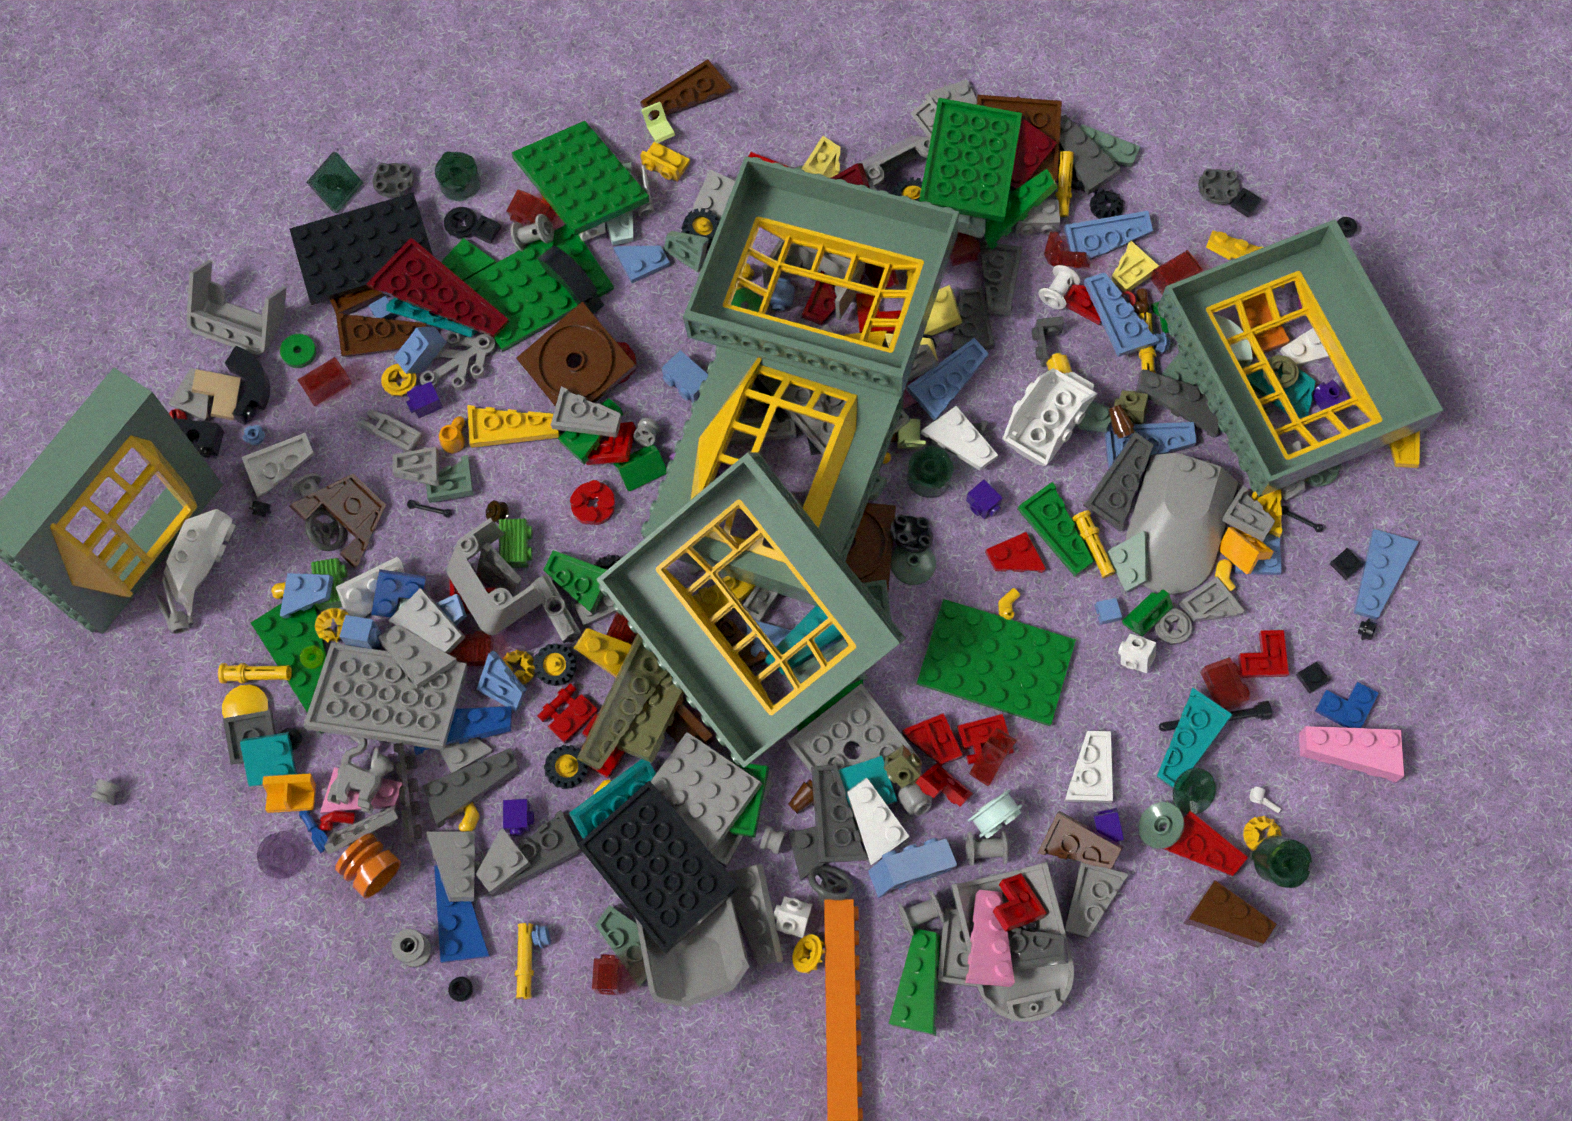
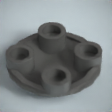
(393, 179)
(1219, 186)

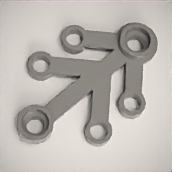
(461, 359)

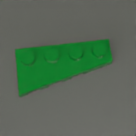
(1019, 204)
(1049, 518)
(916, 994)

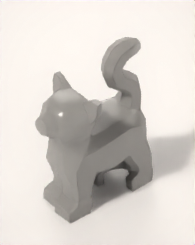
(359, 779)

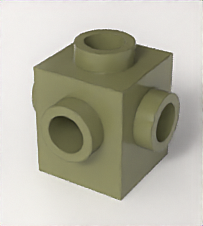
(1134, 404)
(903, 767)

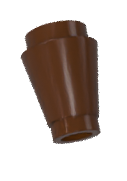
(1121, 422)
(803, 797)

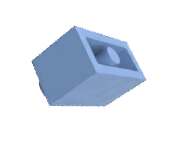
(420, 349)
(684, 375)
(360, 632)

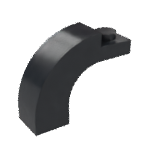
(571, 276)
(257, 383)

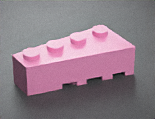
(1359, 749)

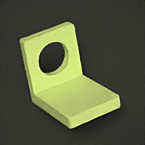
(658, 128)
(909, 436)

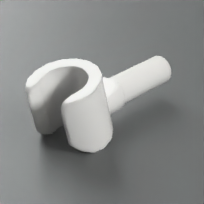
(1257, 796)

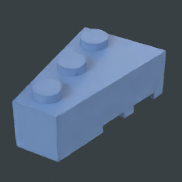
(912, 865)

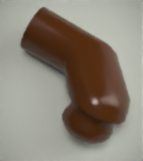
(1142, 305)

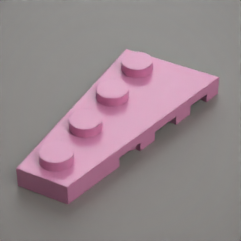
(990, 949)

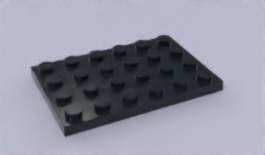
(349, 248)
(658, 867)

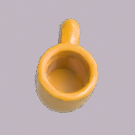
(451, 437)

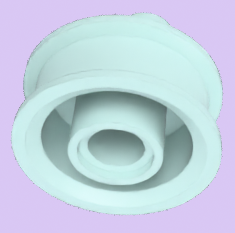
(993, 813)

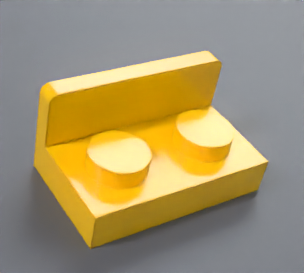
(665, 161)

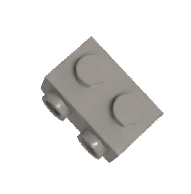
(925, 114)
(1040, 219)

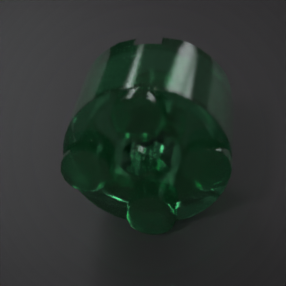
(457, 175)
(925, 483)
(1282, 861)

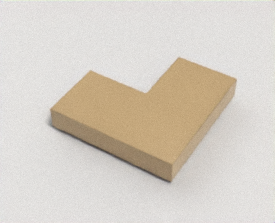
(222, 387)

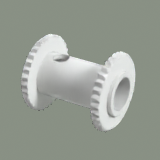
(1055, 293)

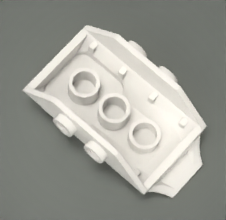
(1048, 414)
(195, 553)

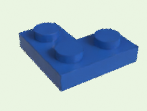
(391, 586)
(1349, 712)

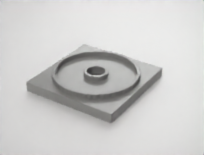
(849, 720)

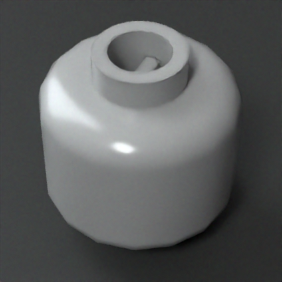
(914, 800)

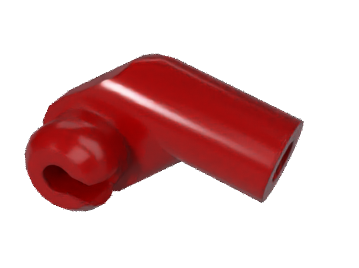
(334, 817)

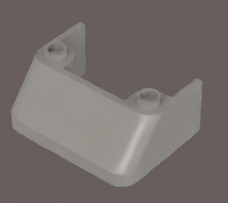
(894, 157)
(831, 264)
(228, 323)
(498, 608)

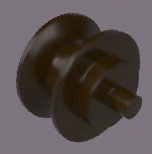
(497, 511)

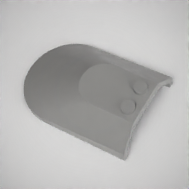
(1183, 516)
(701, 964)
(1036, 990)

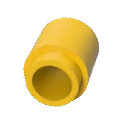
(1059, 362)

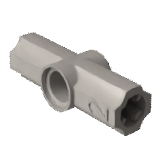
(561, 620)

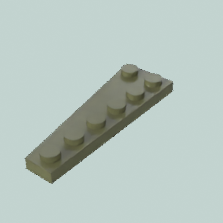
(625, 700)
(648, 727)

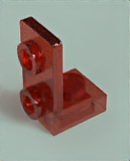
(1056, 255)
(992, 756)

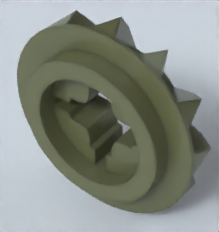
(1289, 367)

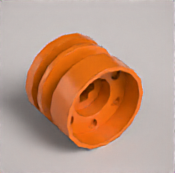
(367, 865)

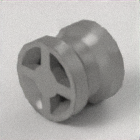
(646, 432)
(105, 792)
(772, 840)

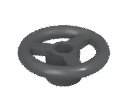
(320, 532)
(830, 886)

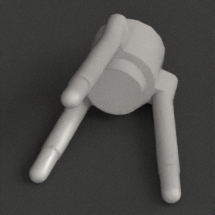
(647, 208)
(177, 621)

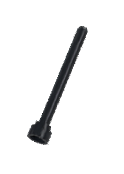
(1260, 711)

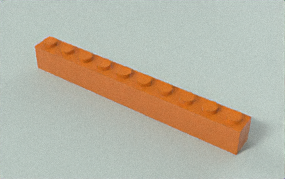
(842, 1011)

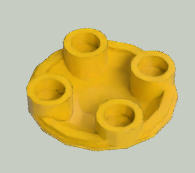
(244, 700)

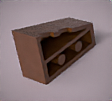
(1230, 916)

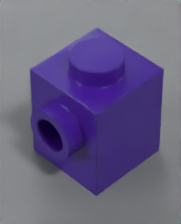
(1329, 395)
(423, 400)
(984, 500)
(517, 816)
(1109, 824)

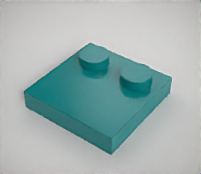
(267, 757)
(874, 772)

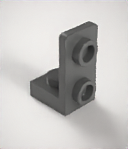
(1049, 327)

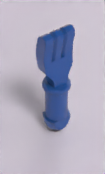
(318, 836)

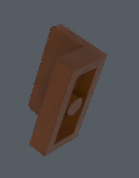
(687, 722)

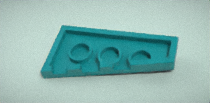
(413, 312)
(807, 625)
(1195, 732)
(611, 797)

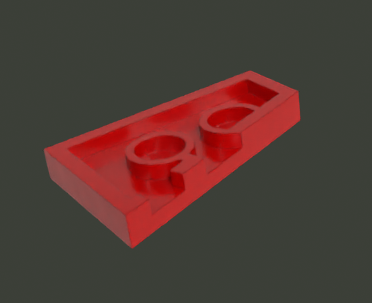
(1207, 847)

